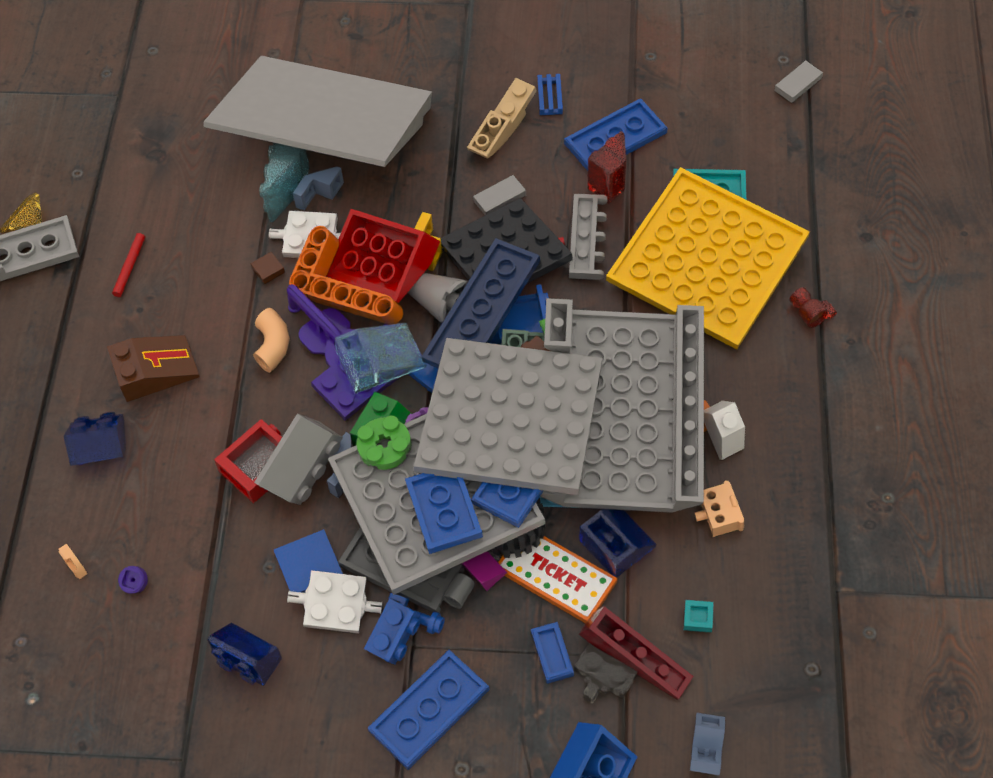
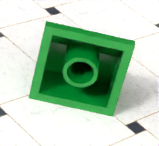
(379, 407)

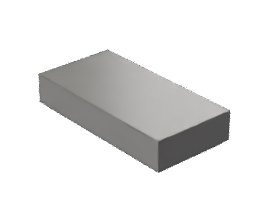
(798, 81)
(499, 195)

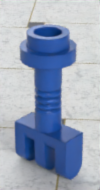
(434, 622)

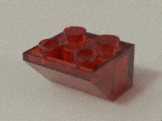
(608, 168)

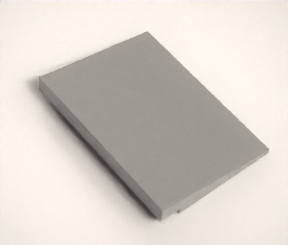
(322, 111)

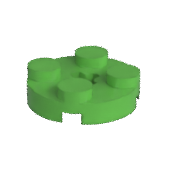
(380, 429)

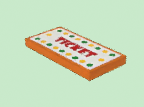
(561, 578)

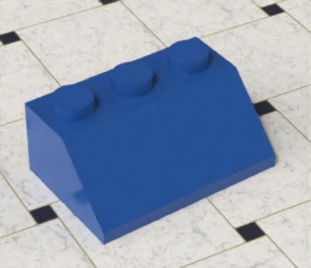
(594, 754)

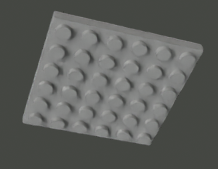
(510, 416)
(391, 524)

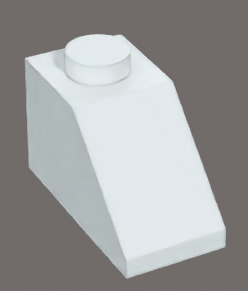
(725, 428)

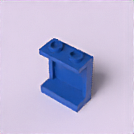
(525, 313)

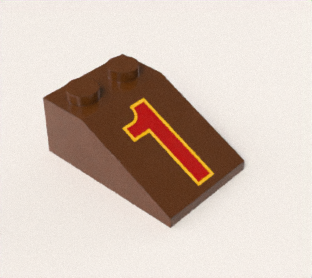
(151, 364)

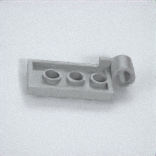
(39, 255)

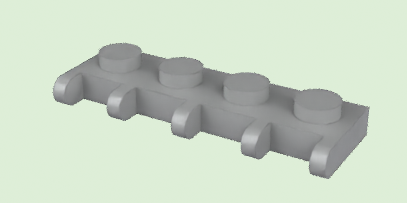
(585, 236)

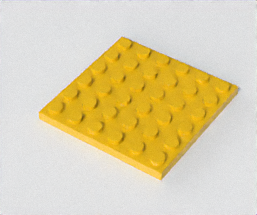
(710, 253)

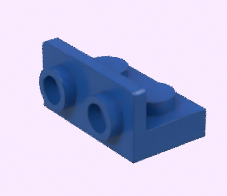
(393, 631)

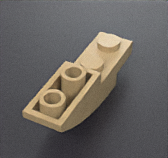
(504, 120)

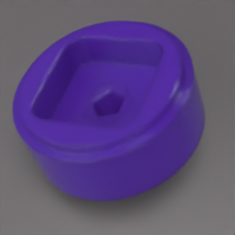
(133, 579)

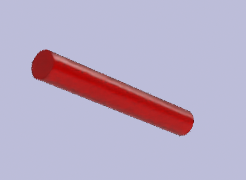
(128, 265)

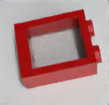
(247, 457)

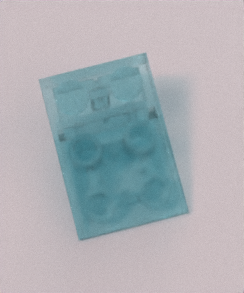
(282, 176)
(378, 355)

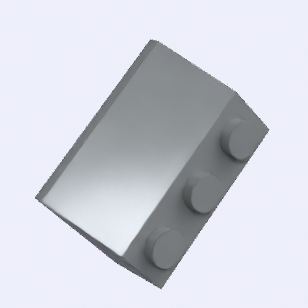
(299, 459)

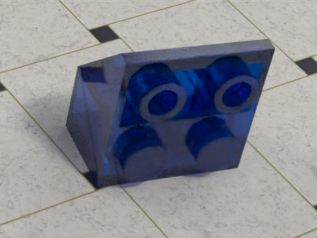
(95, 438)
(615, 540)
(244, 653)

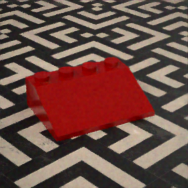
(381, 255)

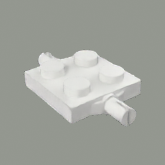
(298, 228)
(334, 602)

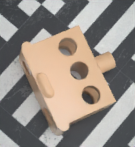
(721, 510)

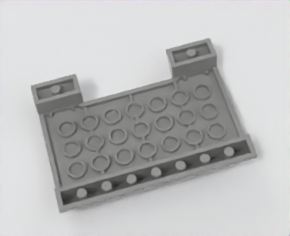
(647, 406)

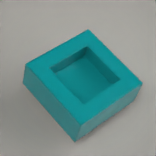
(698, 616)

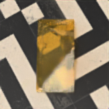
(25, 215)

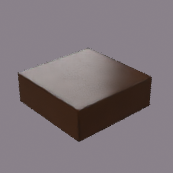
(267, 267)

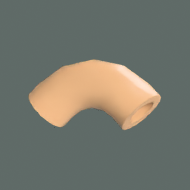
(275, 339)

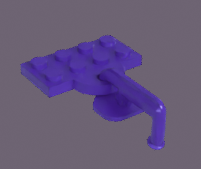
(319, 338)

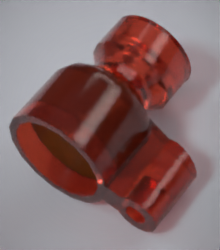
(811, 310)

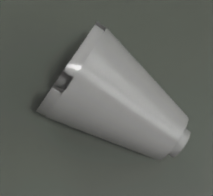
(437, 293)

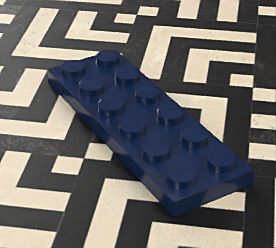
(485, 298)

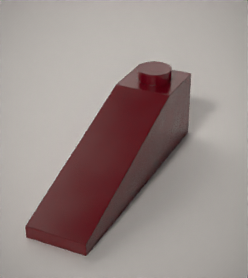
(626, 645)

